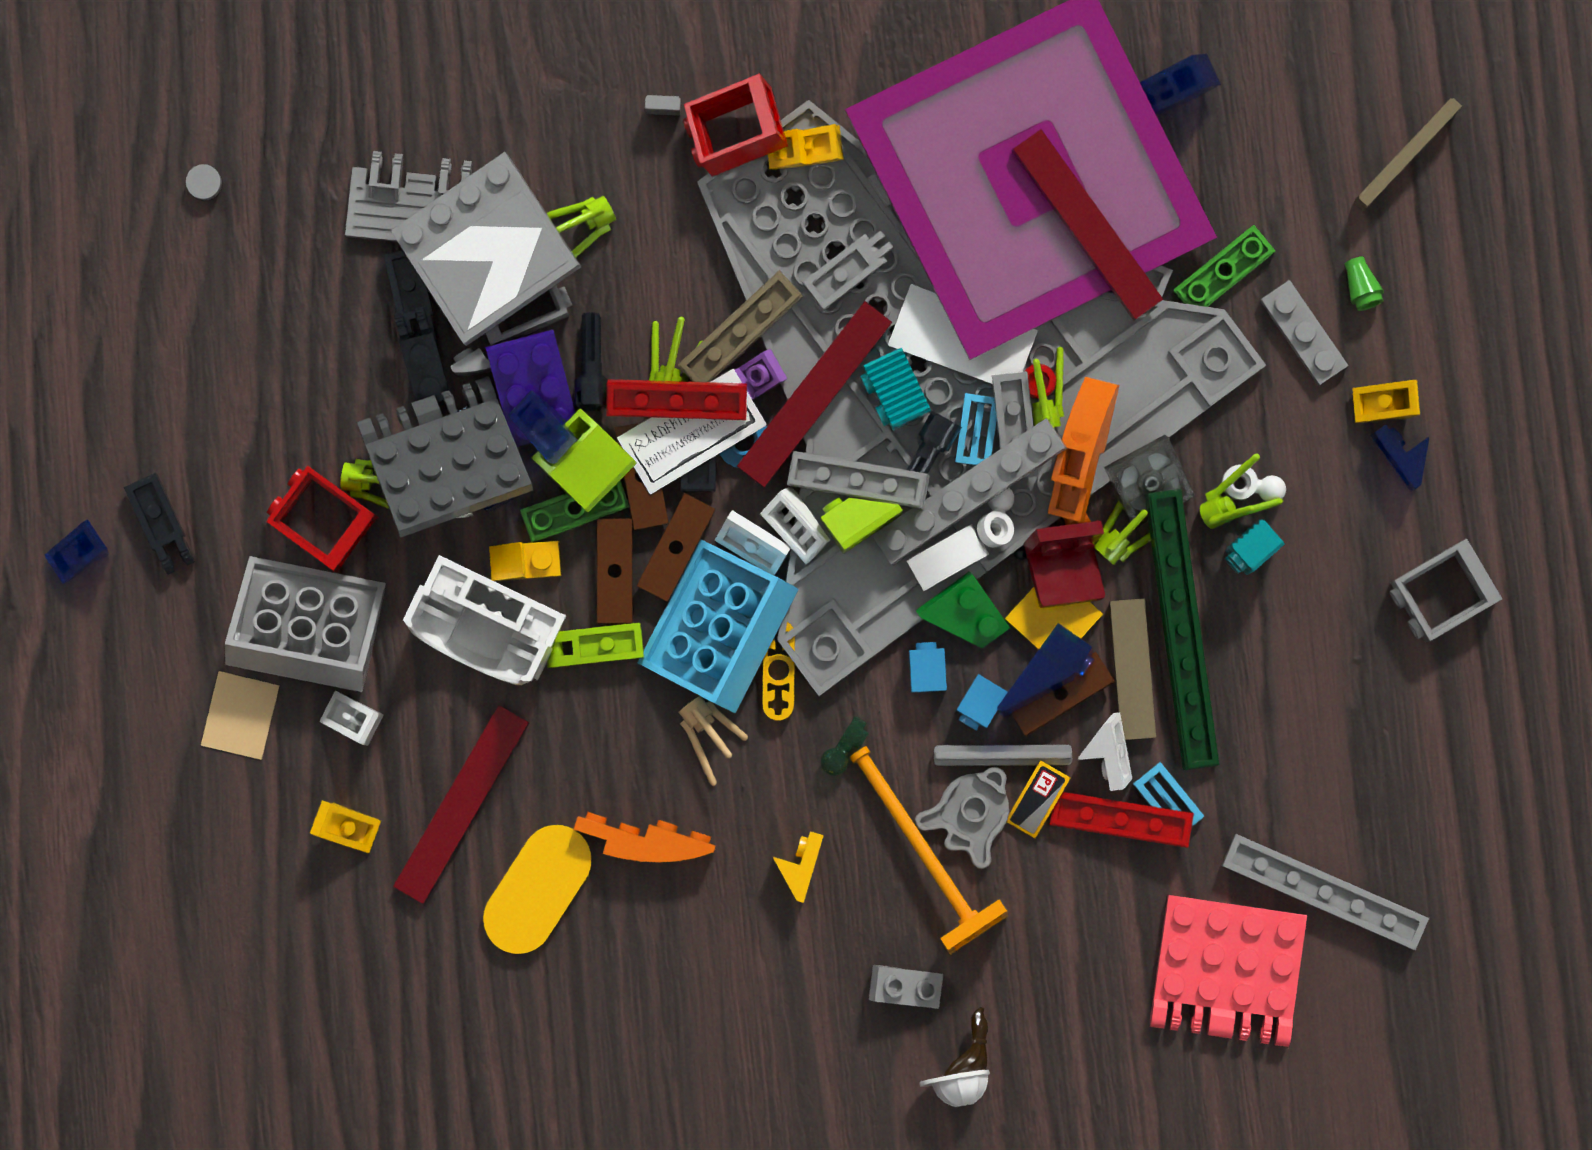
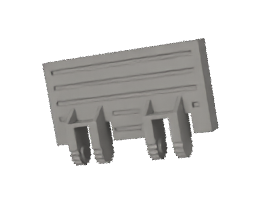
(381, 207)

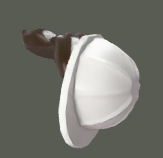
(967, 1075)

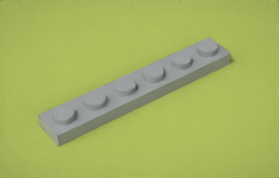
(970, 491)
(1325, 892)

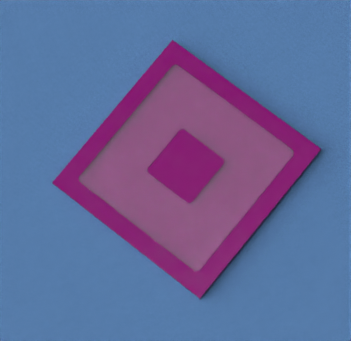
(972, 208)

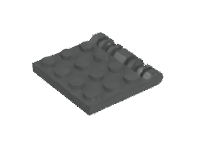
(447, 461)

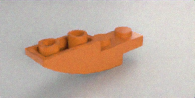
(1085, 440)
(658, 845)

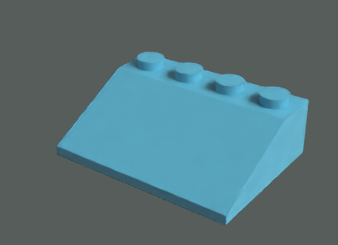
(718, 626)

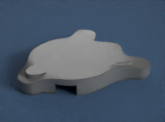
(971, 813)

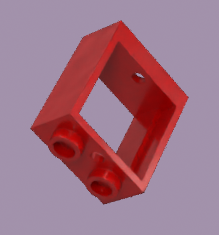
(723, 101)
(349, 540)

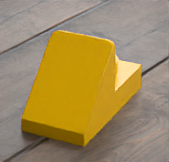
(1386, 401)
(525, 560)
(345, 826)
(799, 875)

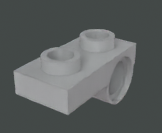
(905, 986)

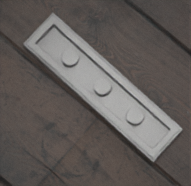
(858, 480)

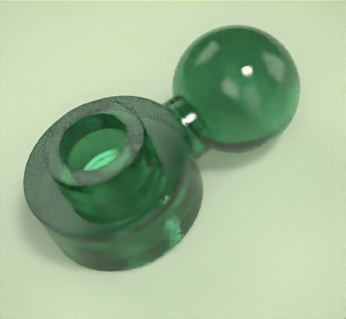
(835, 760)

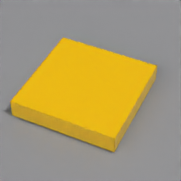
(1038, 623)

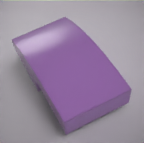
(761, 374)

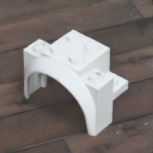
(483, 623)

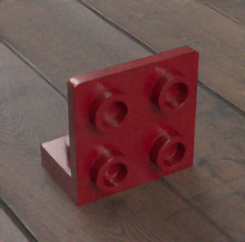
(1065, 564)

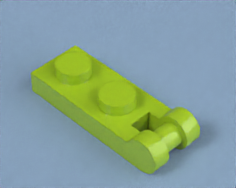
(598, 645)

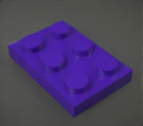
(527, 366)

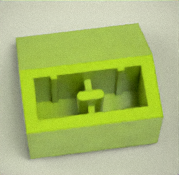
(590, 464)

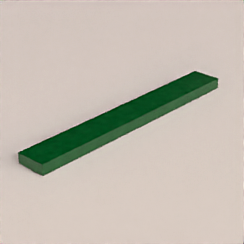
(1182, 629)

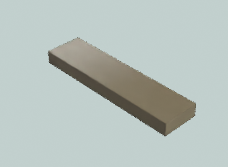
(1407, 153)
(741, 329)
(1132, 668)

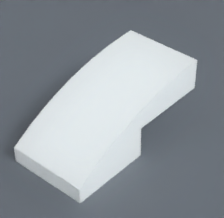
(947, 557)

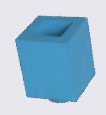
(927, 668)
(980, 703)

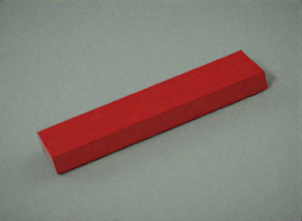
(677, 399)
(1123, 819)

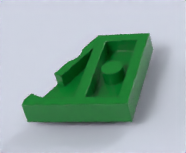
(965, 612)

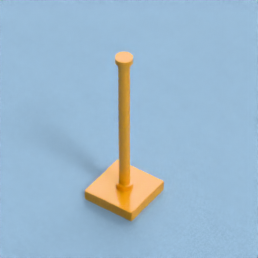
(971, 922)

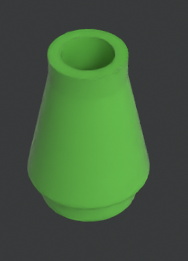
(1363, 286)

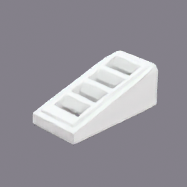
(780, 523)

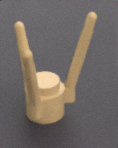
(698, 716)

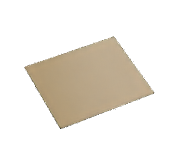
(240, 715)

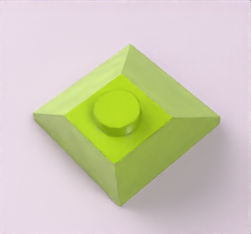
(857, 520)

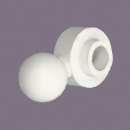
(1268, 488)
(997, 520)

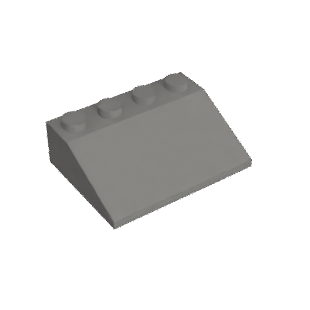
(304, 624)

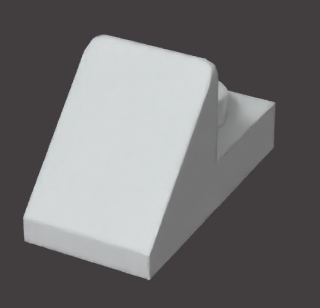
(1111, 745)

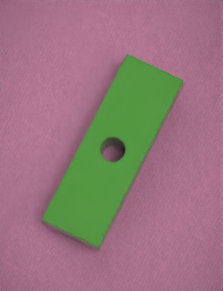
(1240, 256)
(553, 515)

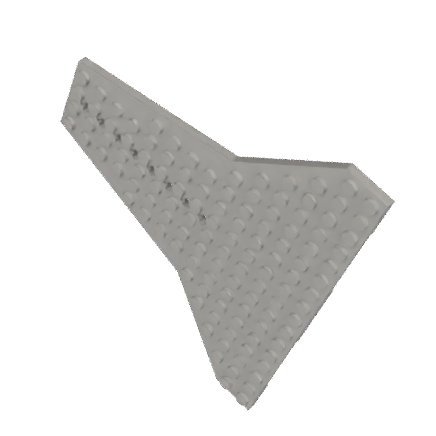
(857, 603)

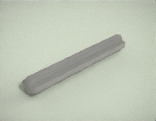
(1002, 755)

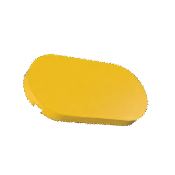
(537, 889)

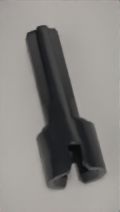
(591, 385)
(936, 436)

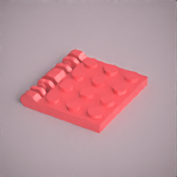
(1228, 962)

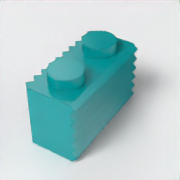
(895, 389)
(1253, 548)

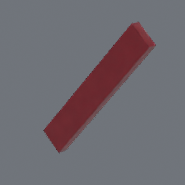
(1087, 224)
(814, 394)
(461, 804)

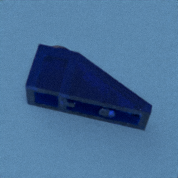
(1180, 83)
(1053, 666)

